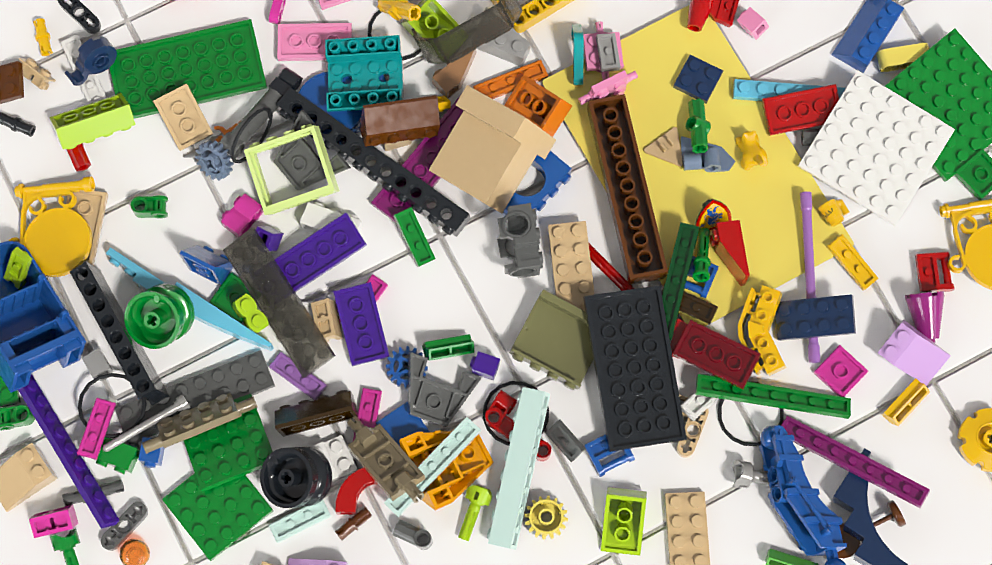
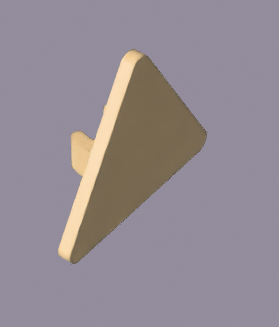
(667, 148)

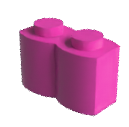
(242, 215)

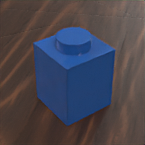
(152, 458)

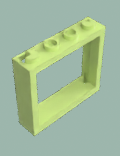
(273, 142)

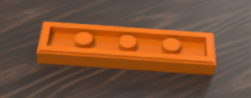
(507, 82)

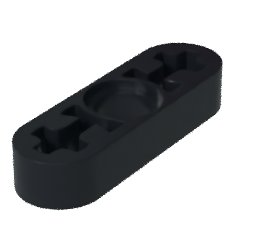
(81, 20)

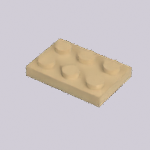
(183, 117)

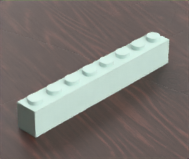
(519, 468)

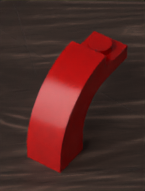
(350, 491)

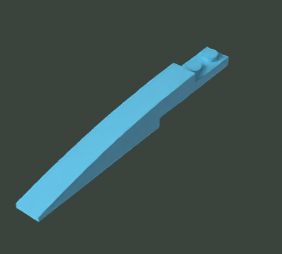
(203, 310)

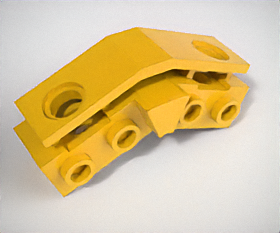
(760, 326)

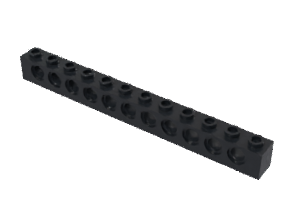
(454, 225)

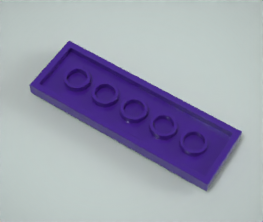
(321, 252)

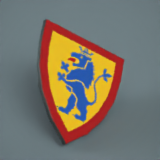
(712, 213)

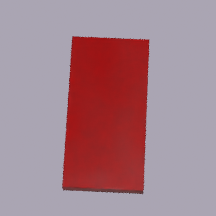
(799, 109)

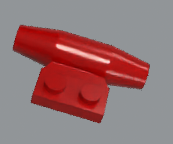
(720, 10)

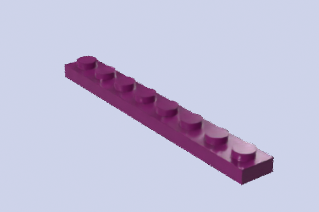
(856, 463)

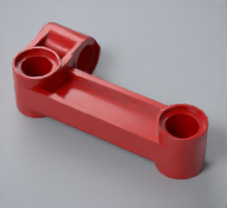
(502, 406)

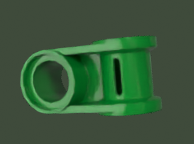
(151, 208)
(11, 417)

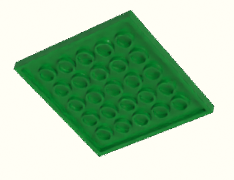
(955, 88)

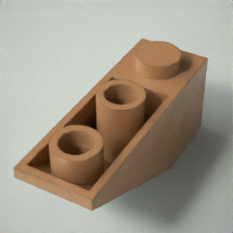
(451, 78)

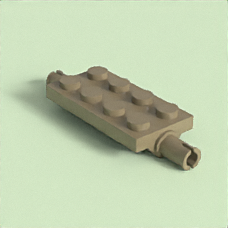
(198, 420)
(385, 461)

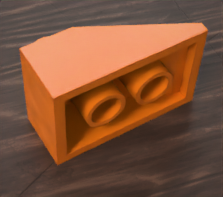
(538, 105)

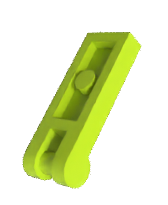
(18, 267)

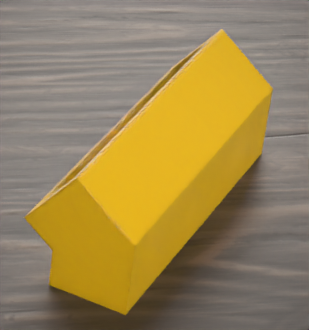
(906, 402)

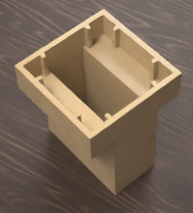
(489, 149)

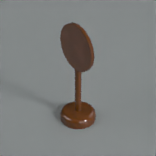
(853, 543)

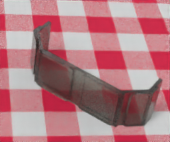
(470, 34)

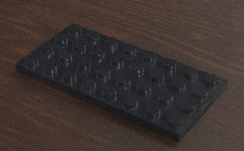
(634, 368)

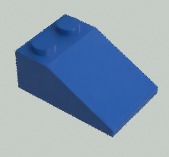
(207, 263)

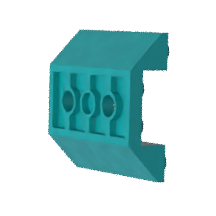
(363, 61)

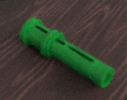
(702, 261)

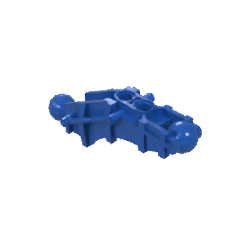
(796, 501)

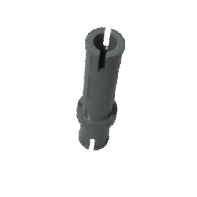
(107, 488)

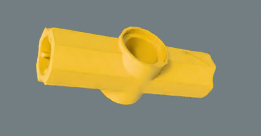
(400, 9)

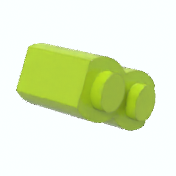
(252, 317)

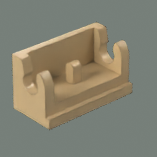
(327, 318)

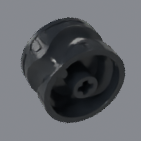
(296, 477)

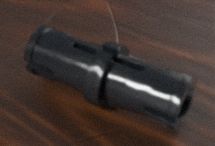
(17, 124)

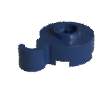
(93, 59)

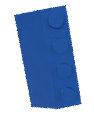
(867, 33)

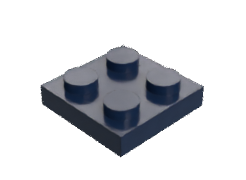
(698, 78)

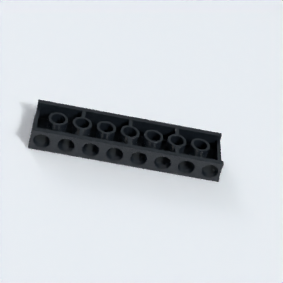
(111, 322)

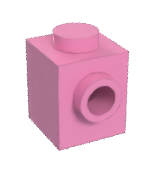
(752, 23)

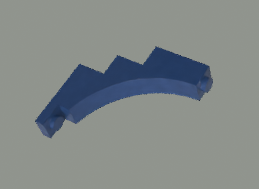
(853, 497)

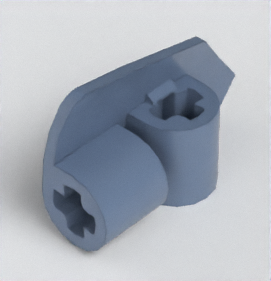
(713, 160)

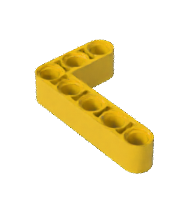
(543, 12)

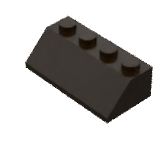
(315, 413)

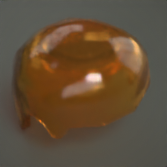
(134, 552)

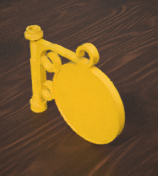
(57, 236)
(978, 249)

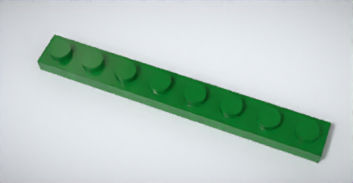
(774, 397)

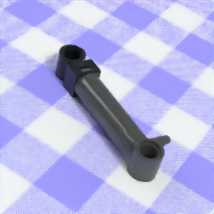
(277, 89)

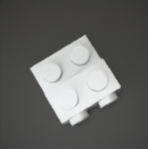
(338, 457)

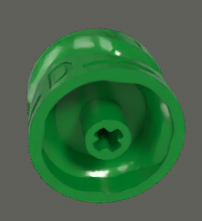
(159, 316)

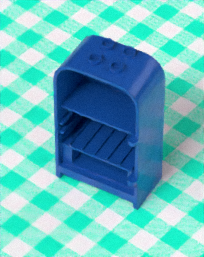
(33, 325)

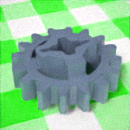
(214, 160)

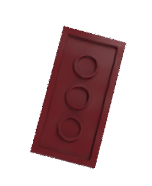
(716, 354)

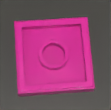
(840, 371)

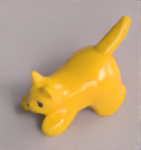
(752, 152)

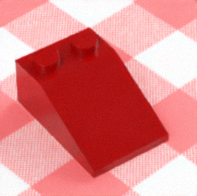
(730, 248)

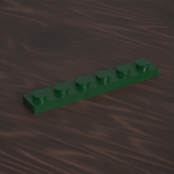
(678, 273)

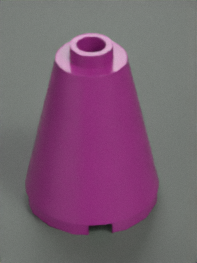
(926, 312)

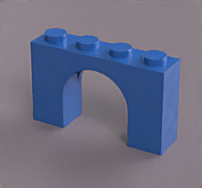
(555, 174)

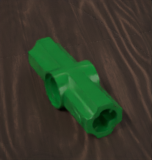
(698, 126)

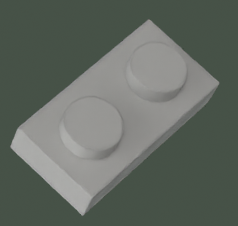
(608, 52)

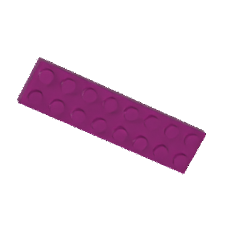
(419, 164)

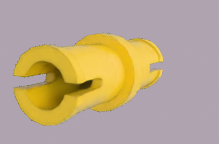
(42, 37)

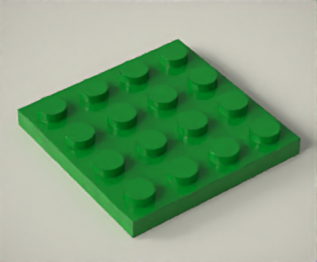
(229, 449)
(219, 514)

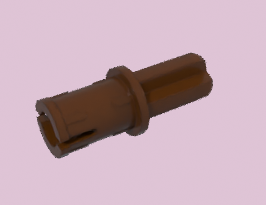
(353, 523)

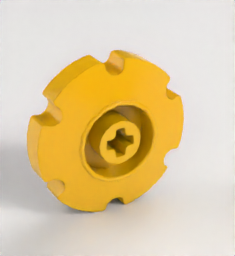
(975, 434)

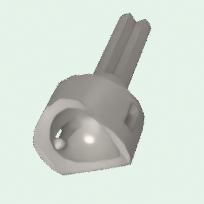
(745, 474)

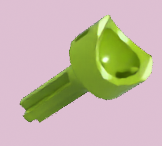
(478, 497)

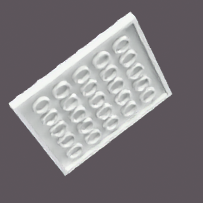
(876, 148)

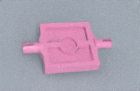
(591, 51)
(610, 87)

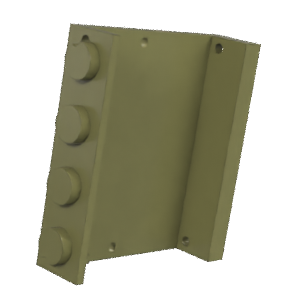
(555, 341)

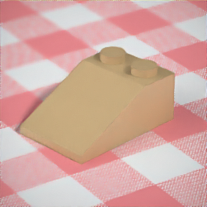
(24, 476)

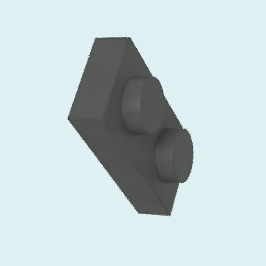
(565, 440)

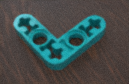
(578, 51)

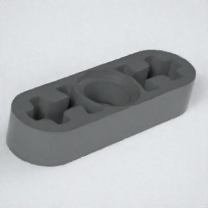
(118, 541)

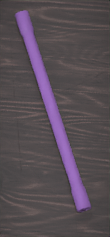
(806, 208)

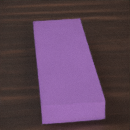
(286, 368)

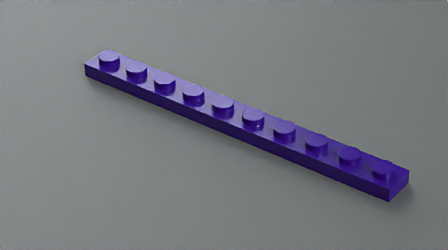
(68, 455)

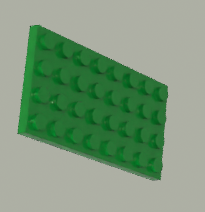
(210, 61)

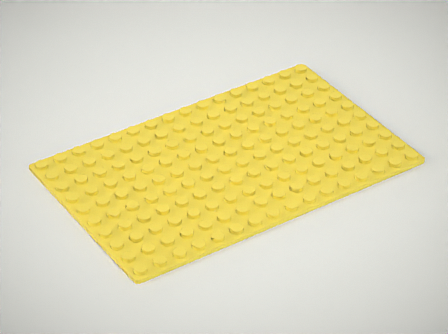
(761, 197)

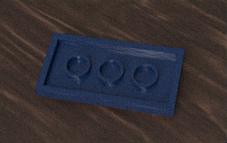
(815, 317)

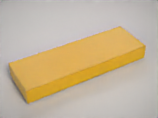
(852, 262)

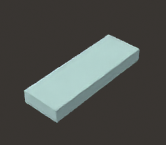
(299, 521)

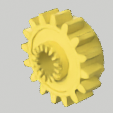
(546, 528)

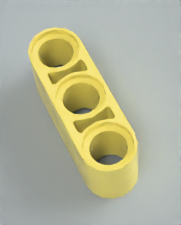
(900, 57)

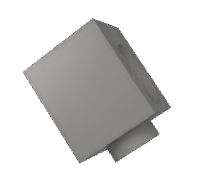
(97, 364)

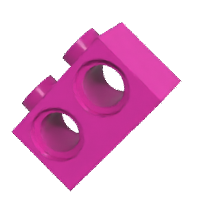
(53, 521)

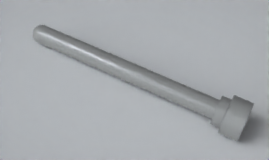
(179, 405)

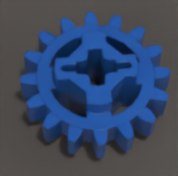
(401, 361)

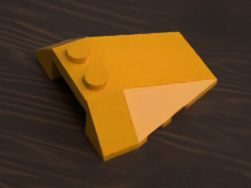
(459, 473)

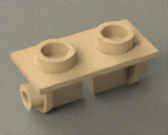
(41, 75)

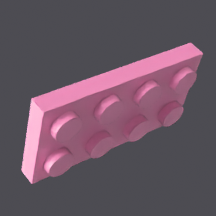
(307, 41)

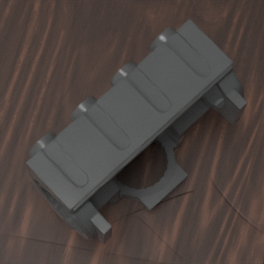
(526, 241)

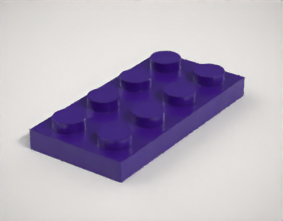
(361, 324)

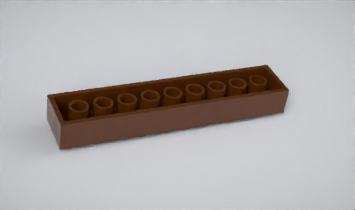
(627, 189)

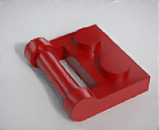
(928, 272)

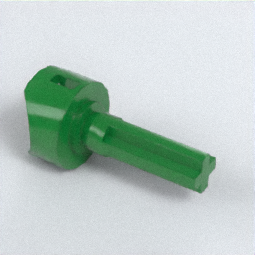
(66, 545)

